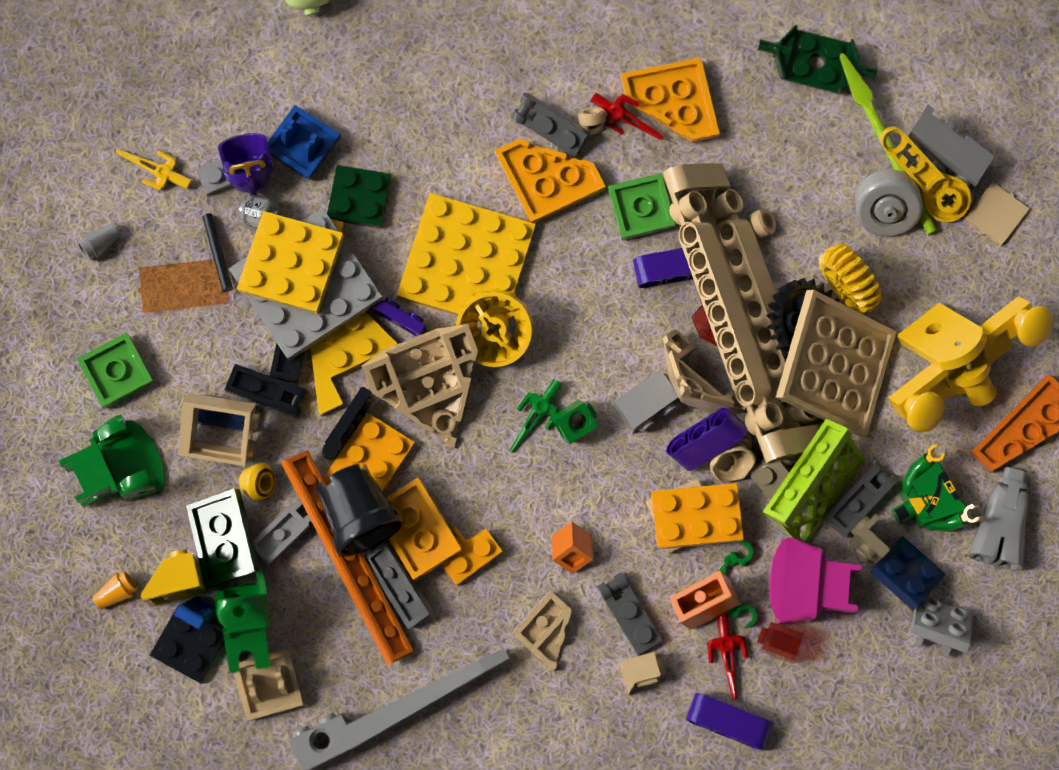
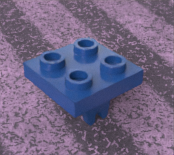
(302, 142)

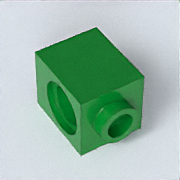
(562, 421)

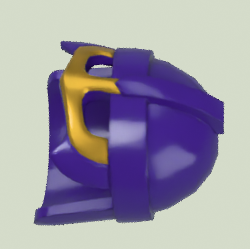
(246, 161)

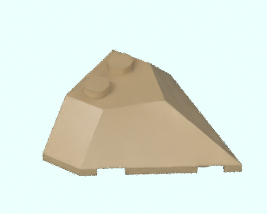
(427, 378)
(688, 384)

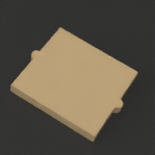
(996, 214)

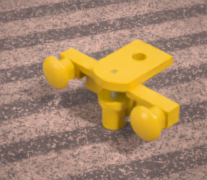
(962, 357)

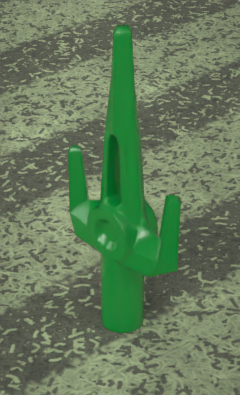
(541, 406)

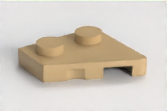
(544, 629)

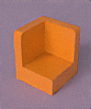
(572, 547)

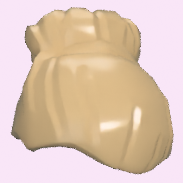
(734, 462)

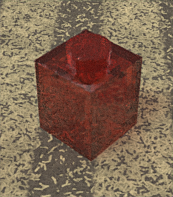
(779, 642)

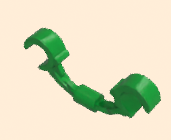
(729, 561)

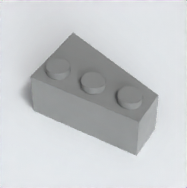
(949, 150)

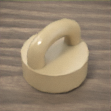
(590, 117)
(762, 223)

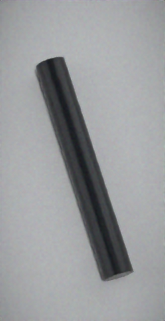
(217, 252)

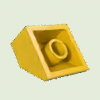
(175, 579)

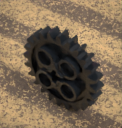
(787, 310)

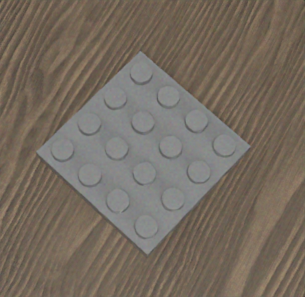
(346, 297)

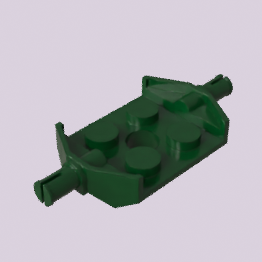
(799, 46)

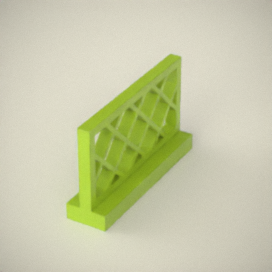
(802, 483)

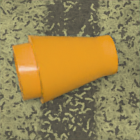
(115, 590)

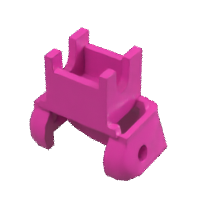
(807, 583)

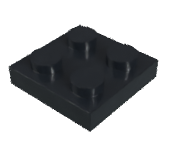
(188, 648)

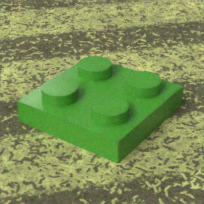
(641, 206)
(115, 370)

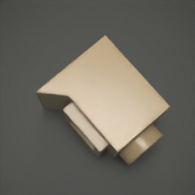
(641, 670)

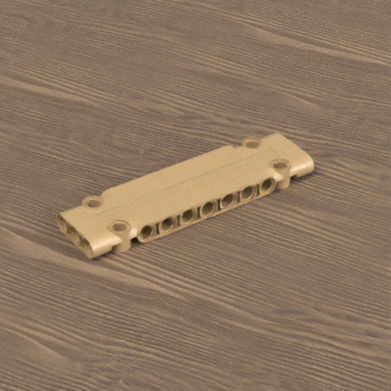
(736, 299)

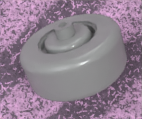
(888, 203)

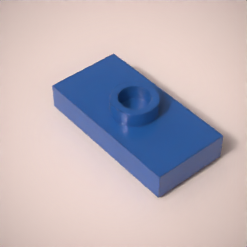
(196, 612)

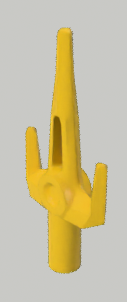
(163, 172)

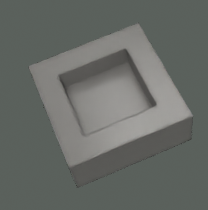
(213, 178)

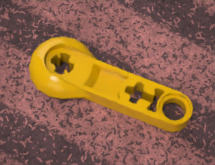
(930, 180)

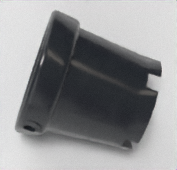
(358, 511)

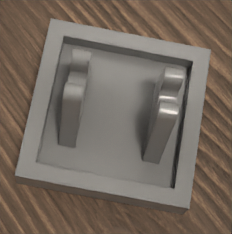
(942, 625)

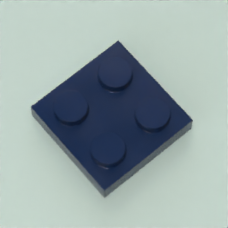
(907, 573)

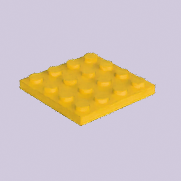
(462, 253)

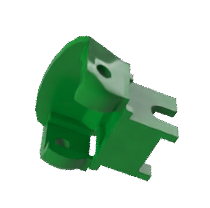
(120, 464)
(244, 622)

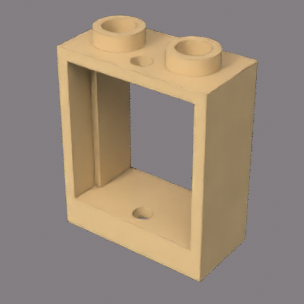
(187, 440)

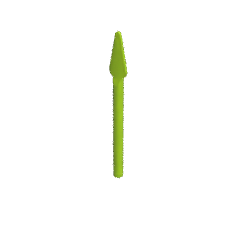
(863, 97)

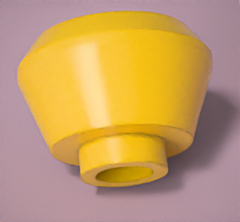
(257, 481)

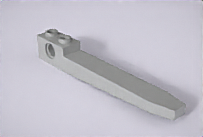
(351, 736)

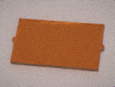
(180, 286)

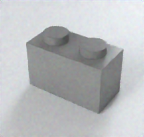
(646, 402)

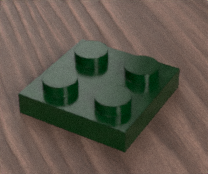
(359, 196)

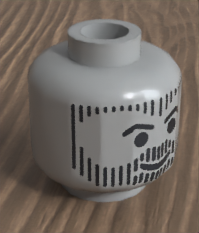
(252, 209)

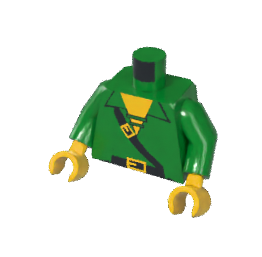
(932, 497)

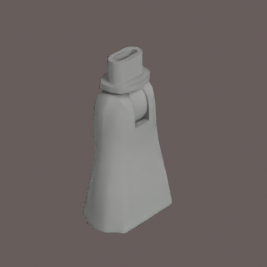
(1002, 530)

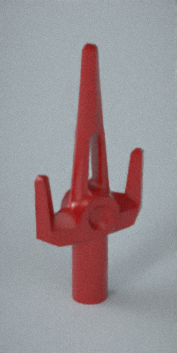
(618, 111)
(727, 644)

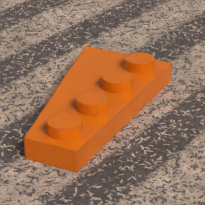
(1023, 428)

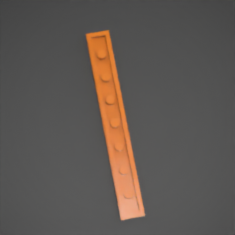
(352, 569)

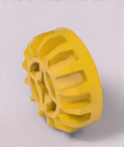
(508, 347)

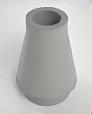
(97, 241)

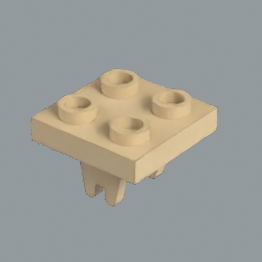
(270, 688)

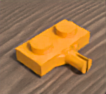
(476, 554)

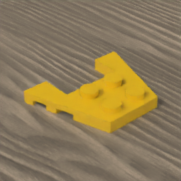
(343, 352)

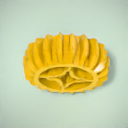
(850, 278)

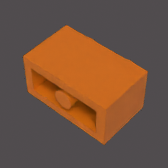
(705, 600)

